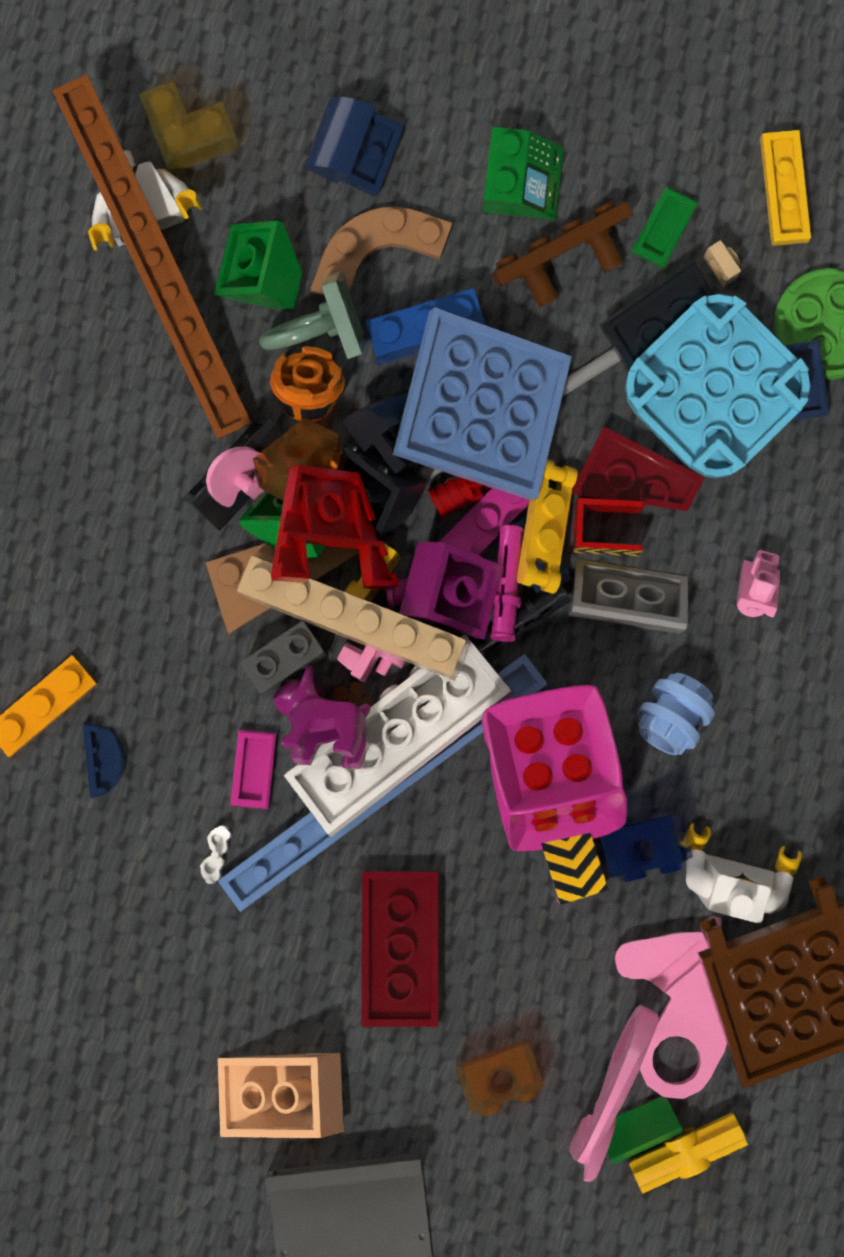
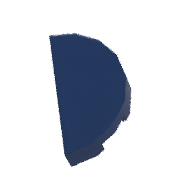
(104, 759)

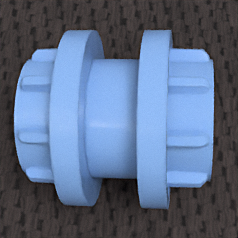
(672, 719)

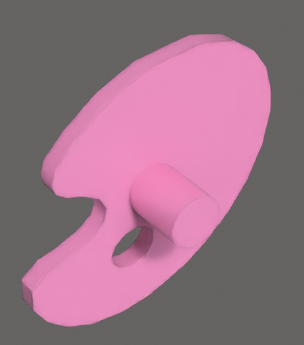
(232, 473)

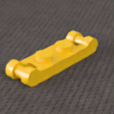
(546, 529)

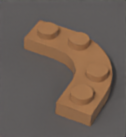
(376, 231)

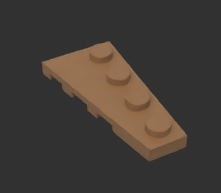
(229, 570)

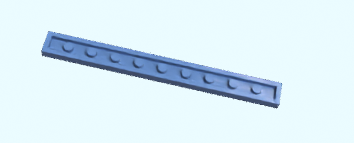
(307, 836)

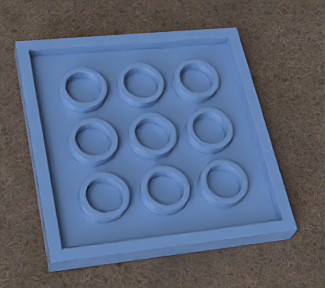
(482, 404)

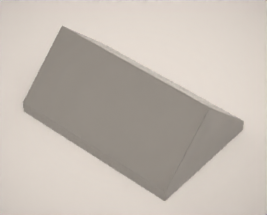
(629, 596)

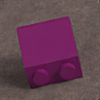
(451, 589)

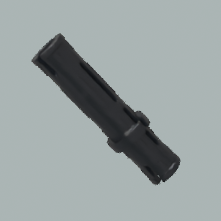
(527, 616)

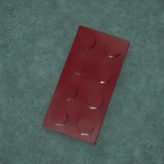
(399, 949)

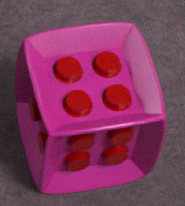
(555, 766)

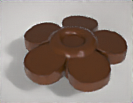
(355, 695)

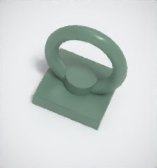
(334, 317)

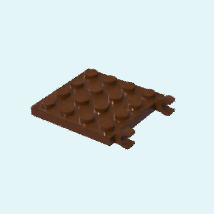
(780, 988)

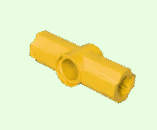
(687, 1153)

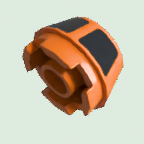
(307, 383)

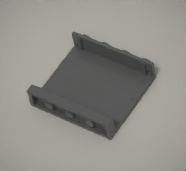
(351, 1209)

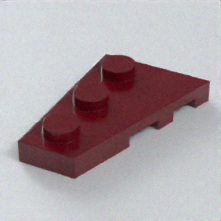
(633, 473)

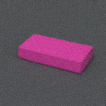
(253, 769)

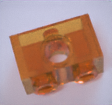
(301, 445)
(477, 1072)

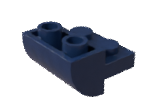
(353, 145)

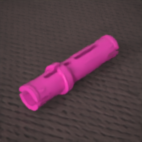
(507, 597)

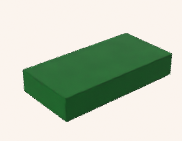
(664, 227)
(643, 1129)

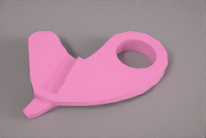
(596, 1130)

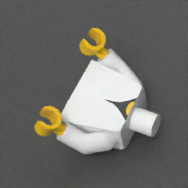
(165, 194)
(738, 887)

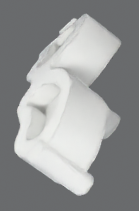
(218, 843)

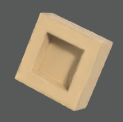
(723, 263)

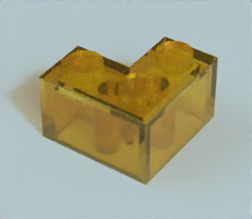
(183, 136)

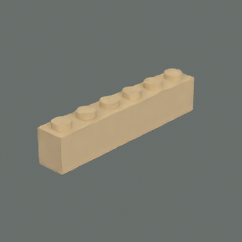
(356, 620)

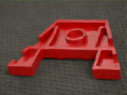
(333, 511)

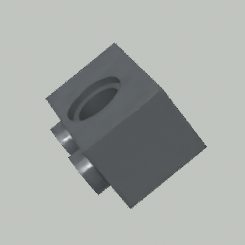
(282, 659)

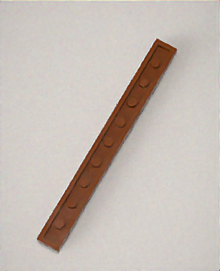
(152, 256)

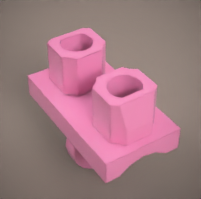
(759, 585)
(362, 662)

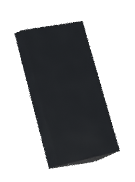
(257, 436)

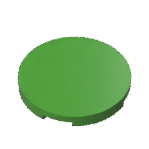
(815, 311)

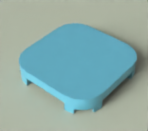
(717, 386)

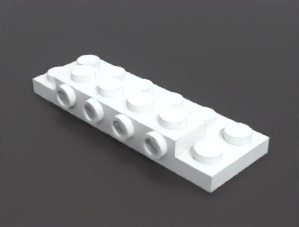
(402, 735)

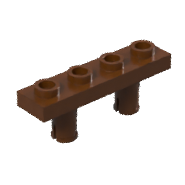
(575, 233)

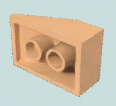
(281, 1096)

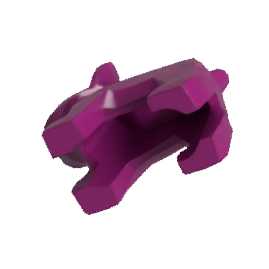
(321, 721)

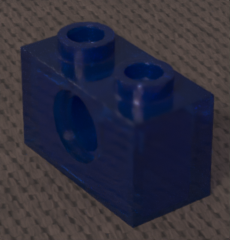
(665, 834)

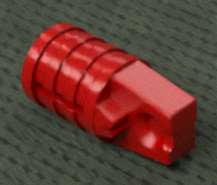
(455, 495)

